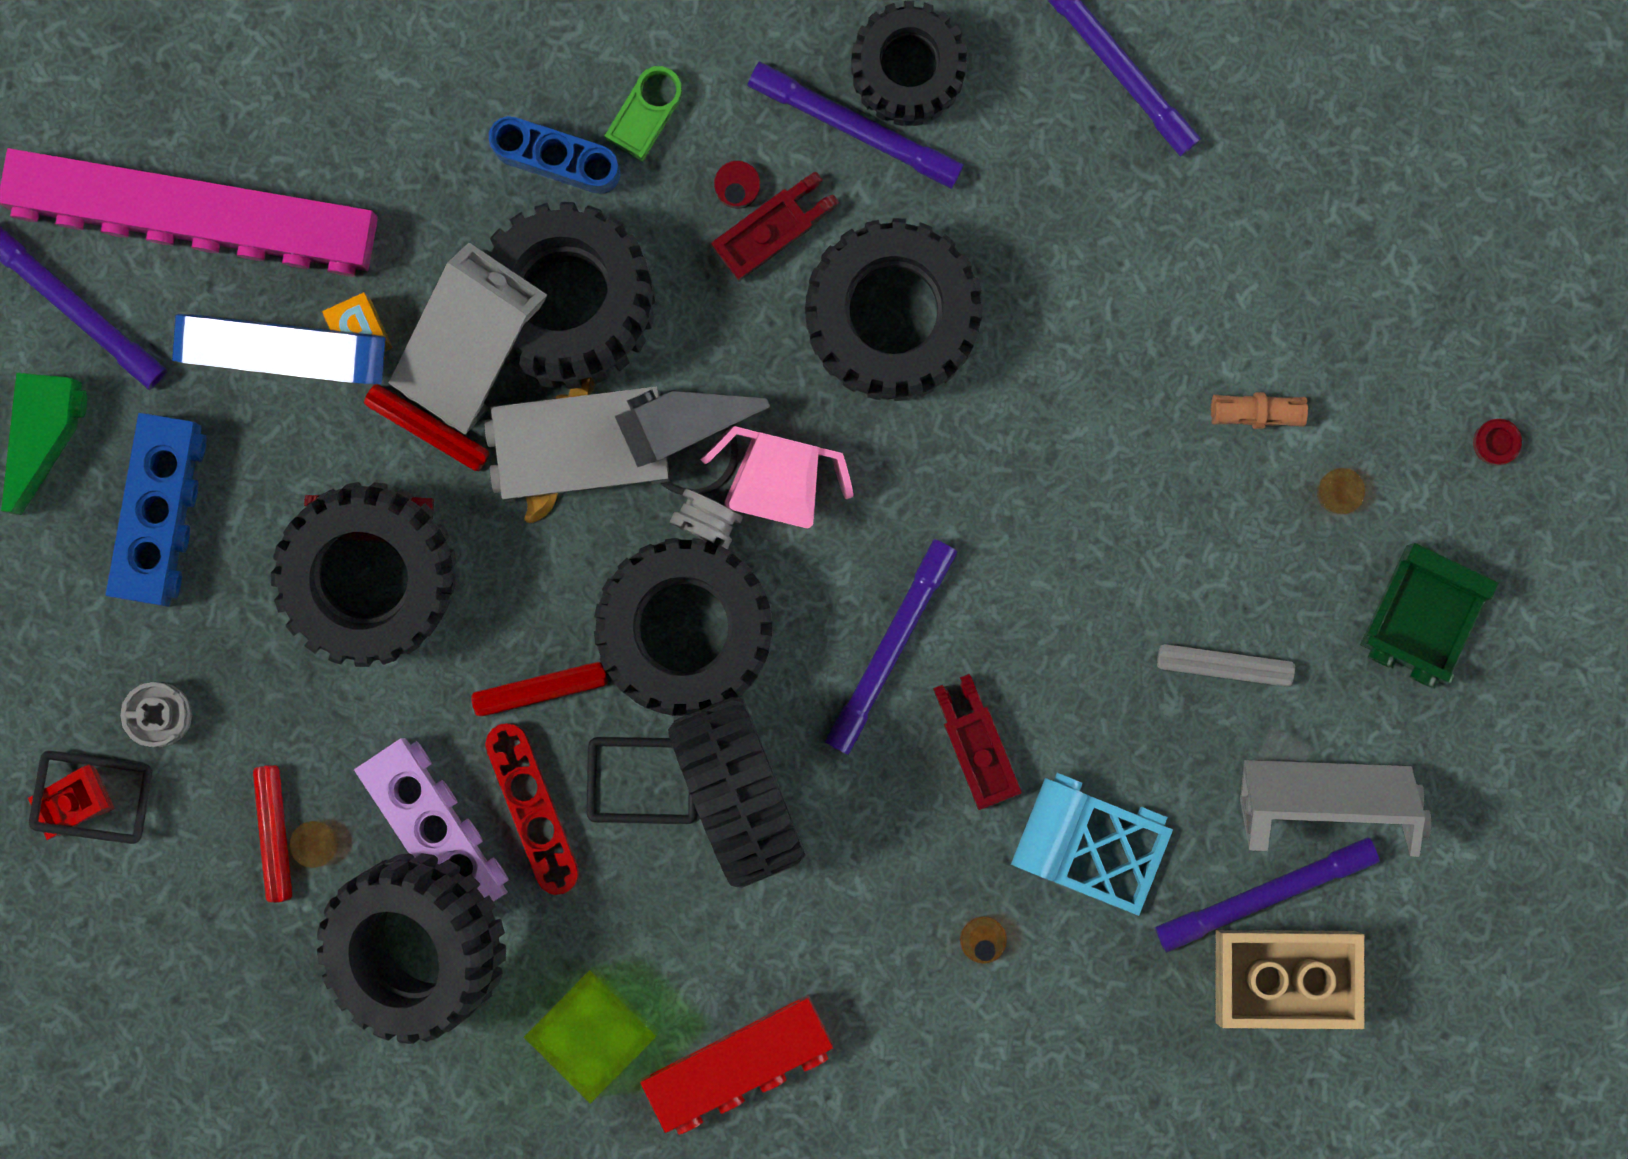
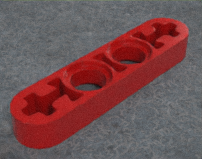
(525, 811)

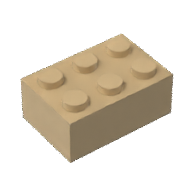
(1289, 979)

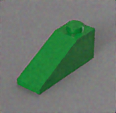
(41, 426)

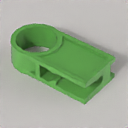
(640, 123)

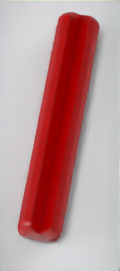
(426, 427)
(539, 689)
(272, 833)

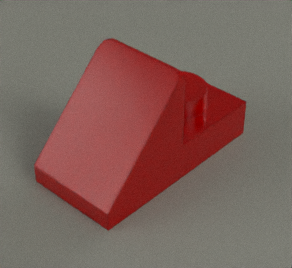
(74, 799)

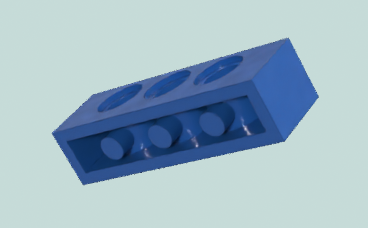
(152, 440)

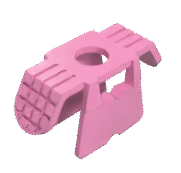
(778, 477)

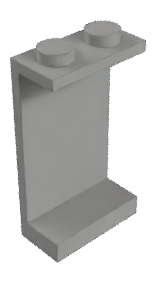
(465, 337)
(565, 446)
(1331, 794)

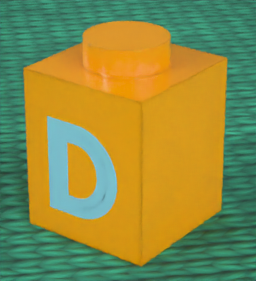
(356, 316)

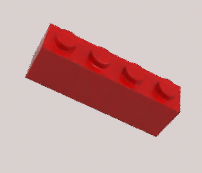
(736, 1065)

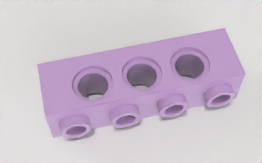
(382, 778)

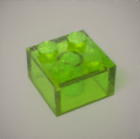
(591, 1034)

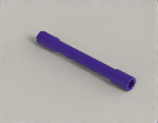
(790, 92)
(1165, 117)
(127, 353)
(856, 711)
(1336, 865)

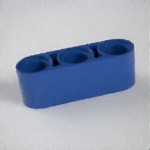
(535, 143)

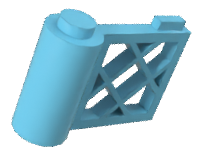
(1056, 831)

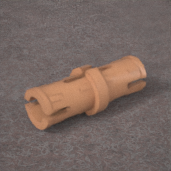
(1259, 410)

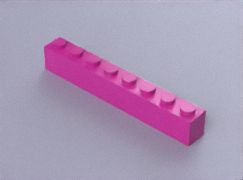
(187, 210)

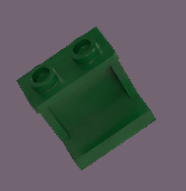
(1426, 615)

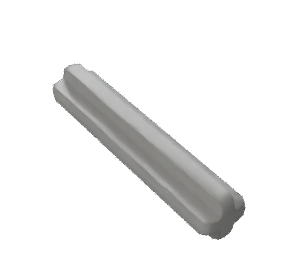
(1226, 665)

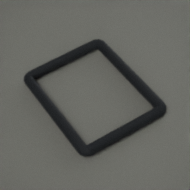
(628, 818)
(84, 832)

